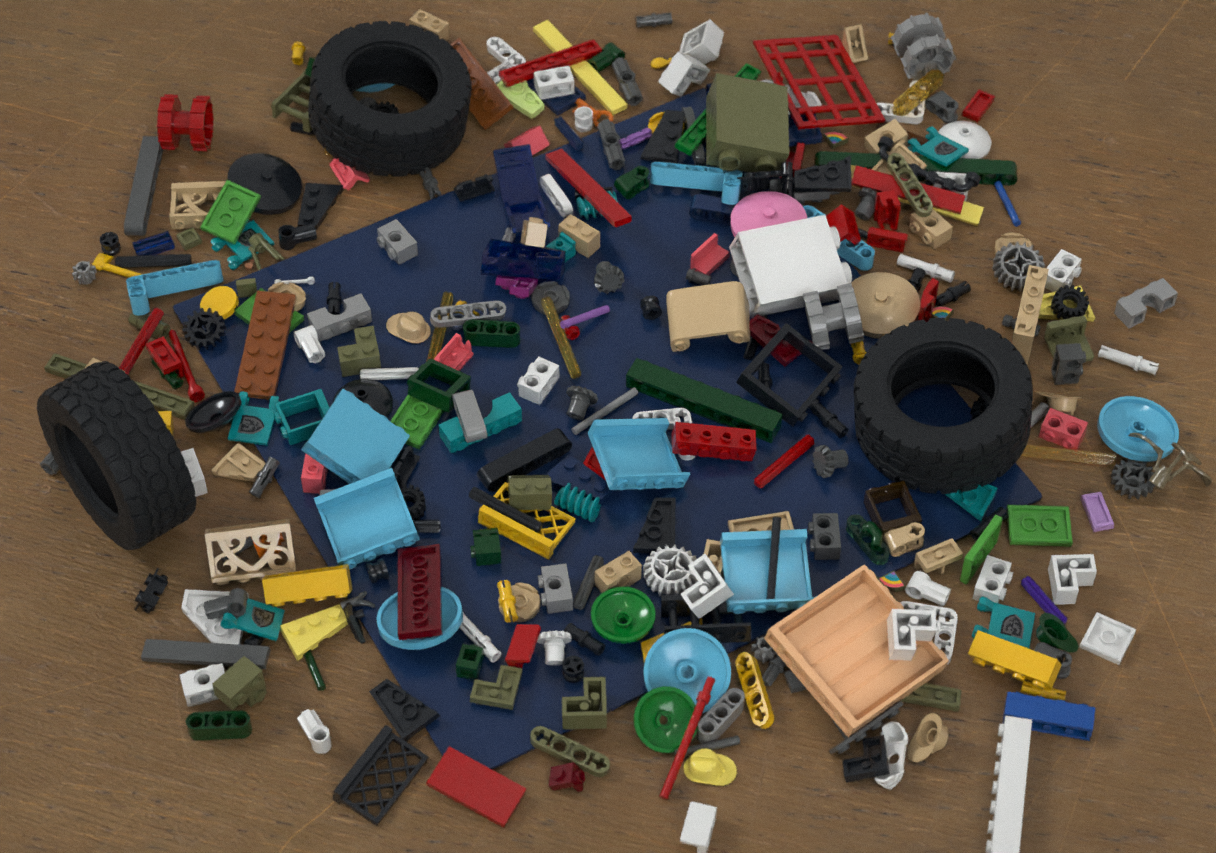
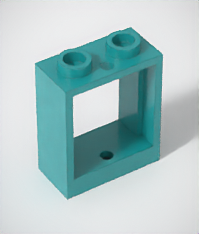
(297, 405)

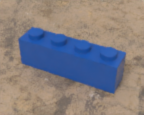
(1051, 715)

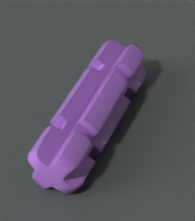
(635, 138)

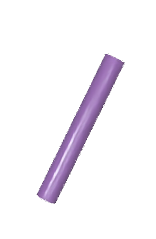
(585, 316)

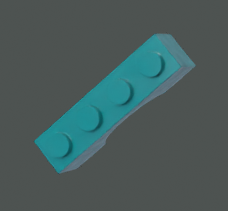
(504, 414)

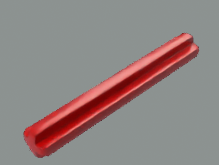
(141, 340)
(784, 461)

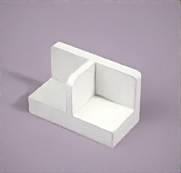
(699, 826)

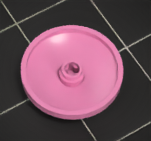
(764, 210)

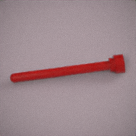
(195, 391)

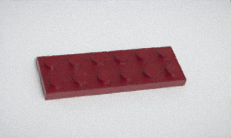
(419, 592)

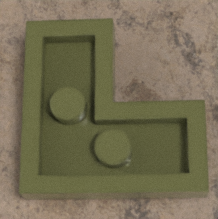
(498, 694)

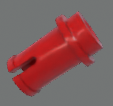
(571, 332)

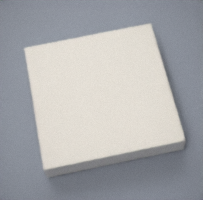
(1107, 638)

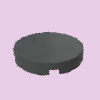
(559, 295)

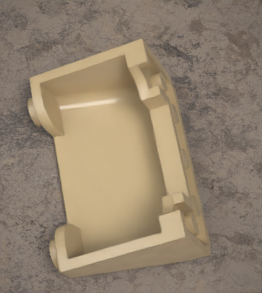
(708, 313)

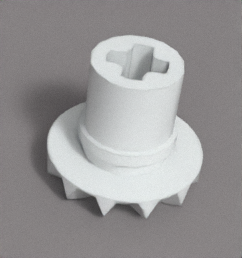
(554, 646)

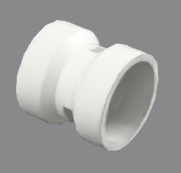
(583, 119)

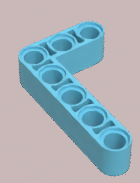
(698, 178)
(859, 255)
(171, 281)

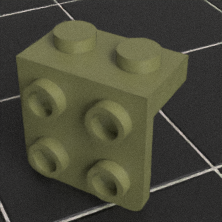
(1068, 332)

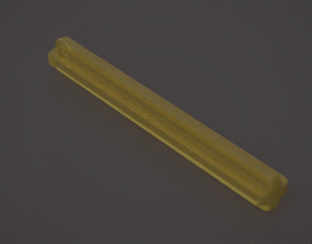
(438, 334)
(561, 338)
(1069, 455)

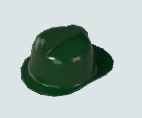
(1055, 634)

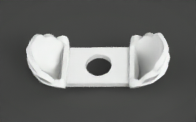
(896, 743)

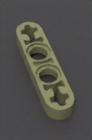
(906, 186)
(571, 748)

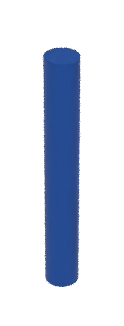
(1007, 203)

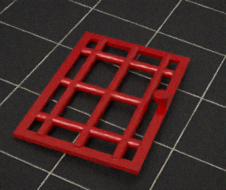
(795, 112)

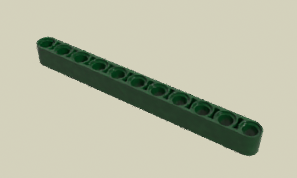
(988, 170)

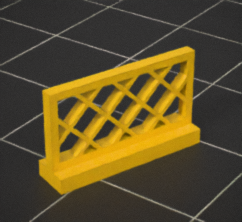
(521, 534)

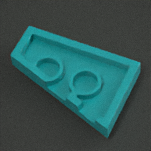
(976, 500)

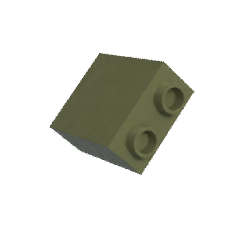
(746, 124)

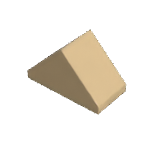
(854, 43)

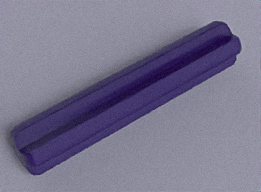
(1042, 599)

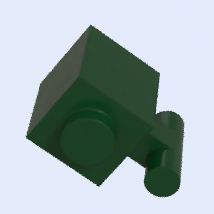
(486, 547)

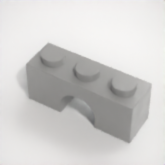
(1132, 308)
(327, 325)

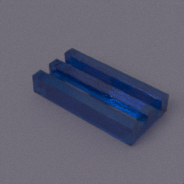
(152, 244)

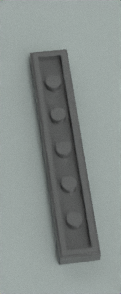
(203, 653)

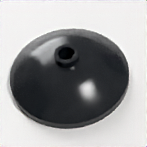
(373, 393)
(213, 412)

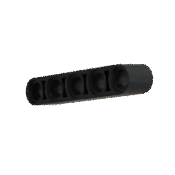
(524, 459)

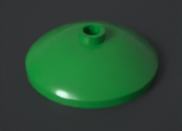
(623, 605)
(666, 702)

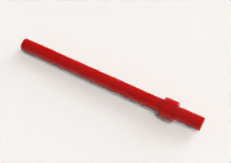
(702, 699)

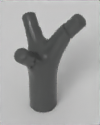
(358, 601)

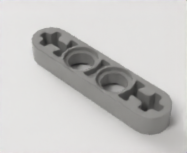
(467, 310)

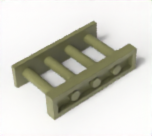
(291, 95)

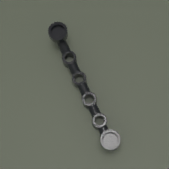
(931, 177)

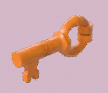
(596, 113)

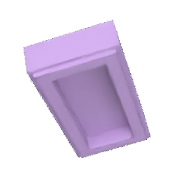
(1097, 511)

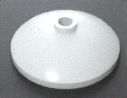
(970, 136)

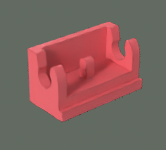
(455, 353)

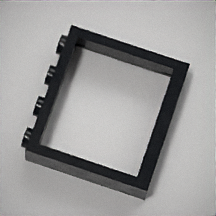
(771, 399)

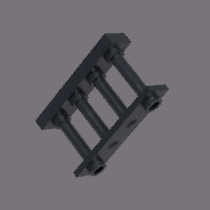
(676, 606)

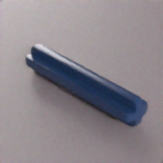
(569, 133)

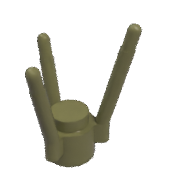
(260, 245)

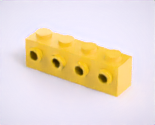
(307, 584)
(1014, 659)

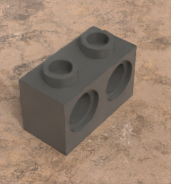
(1068, 364)
(825, 532)

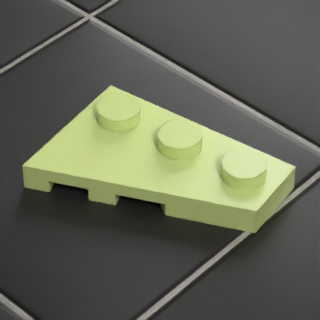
(523, 98)

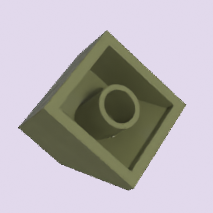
(530, 492)

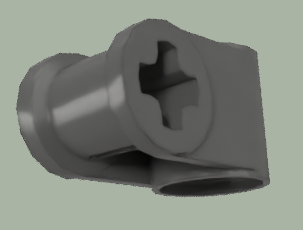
(943, 106)
(1057, 654)

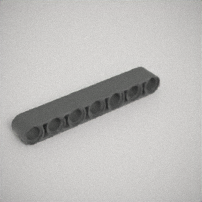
(143, 187)

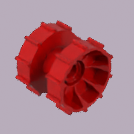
(174, 122)

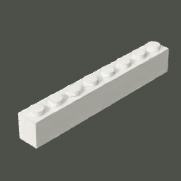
(1010, 786)

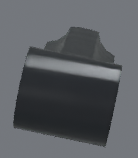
(291, 236)

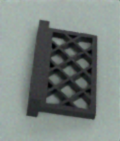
(362, 769)

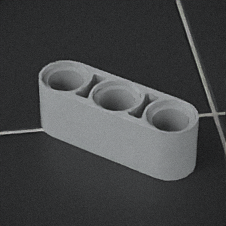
(469, 416)
(725, 708)

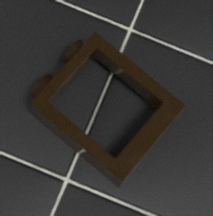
(887, 493)

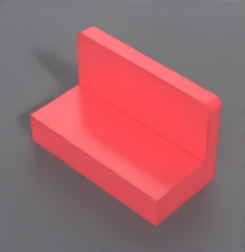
(533, 136)
(347, 175)
(708, 256)

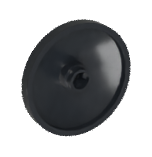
(271, 178)

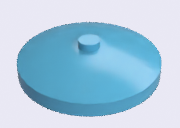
(1137, 415)
(388, 622)
(685, 661)

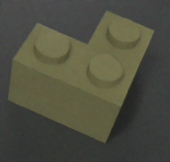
(360, 355)
(241, 684)
(586, 710)

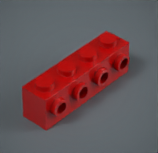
(713, 441)

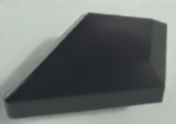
(353, 620)

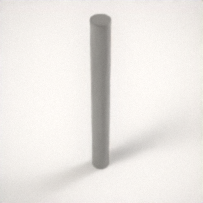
(604, 411)

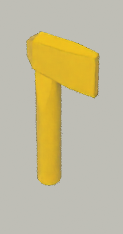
(102, 263)

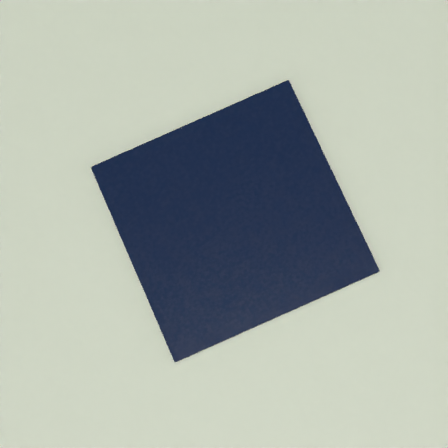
(655, 259)

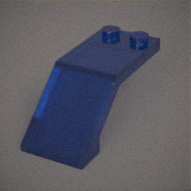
(519, 186)

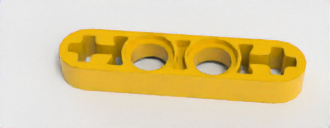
(754, 690)

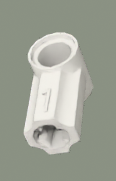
(308, 340)
(921, 587)
(315, 730)

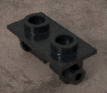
(469, 189)
(405, 465)
(146, 598)

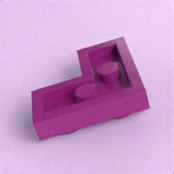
(518, 286)

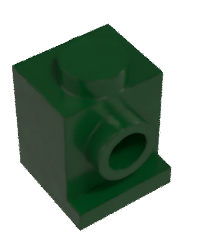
(469, 661)

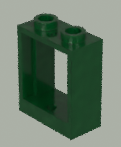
(443, 400)

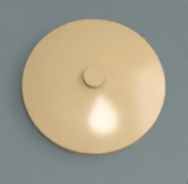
(885, 302)

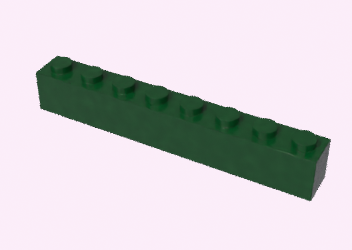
(703, 399)

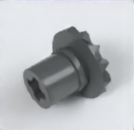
(866, 206)
(608, 277)
(580, 400)
(827, 460)

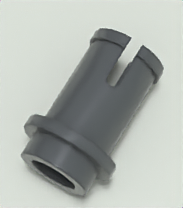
(698, 277)

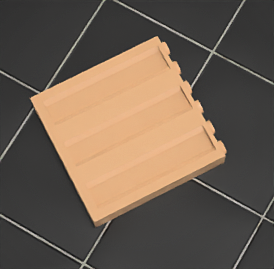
(843, 651)

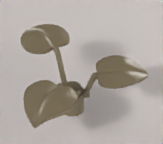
(1163, 474)

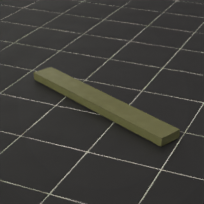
(161, 400)

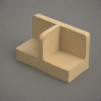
(938, 556)

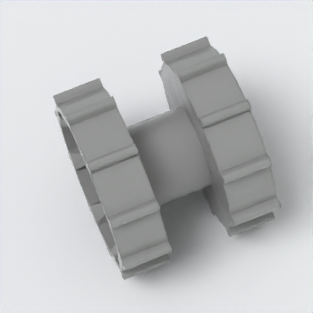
(923, 46)
(834, 316)

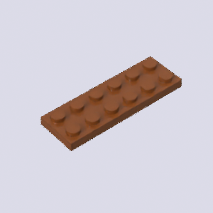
(486, 100)
(265, 344)

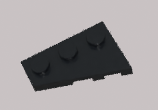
(664, 138)
(825, 178)
(317, 202)
(402, 710)

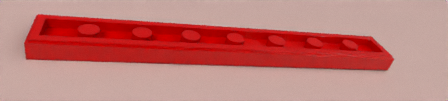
(589, 188)

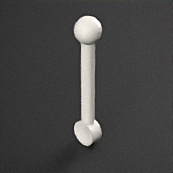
(310, 280)

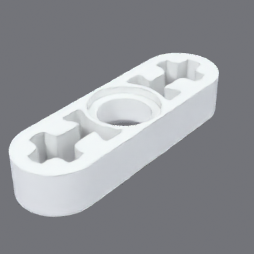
(556, 195)

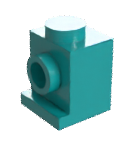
(564, 243)

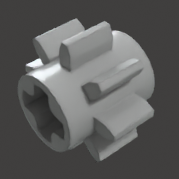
(84, 272)
(763, 650)

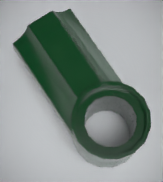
(605, 58)

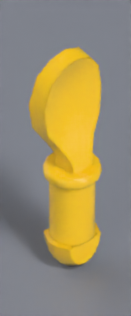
(660, 62)

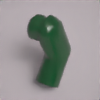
(875, 532)

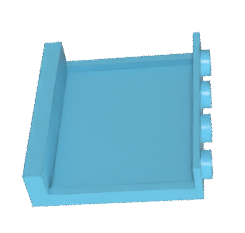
(355, 439)
(636, 454)
(367, 519)
(747, 566)

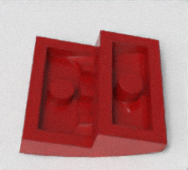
(928, 300)

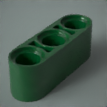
(492, 333)
(210, 720)

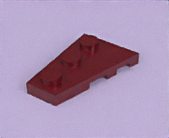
(763, 331)

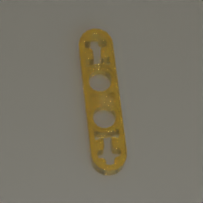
(921, 95)

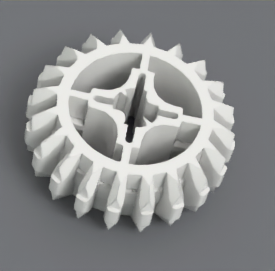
(667, 564)

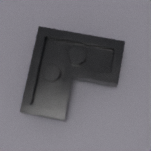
(872, 764)

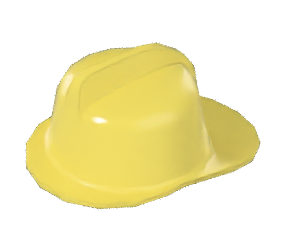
(710, 768)

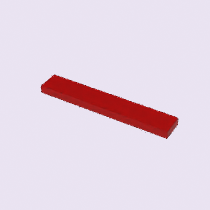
(554, 60)
(882, 182)

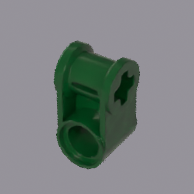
(632, 182)

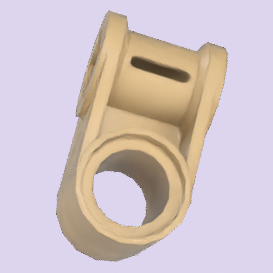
(903, 540)

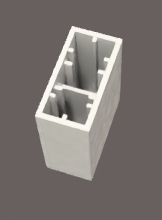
(787, 261)

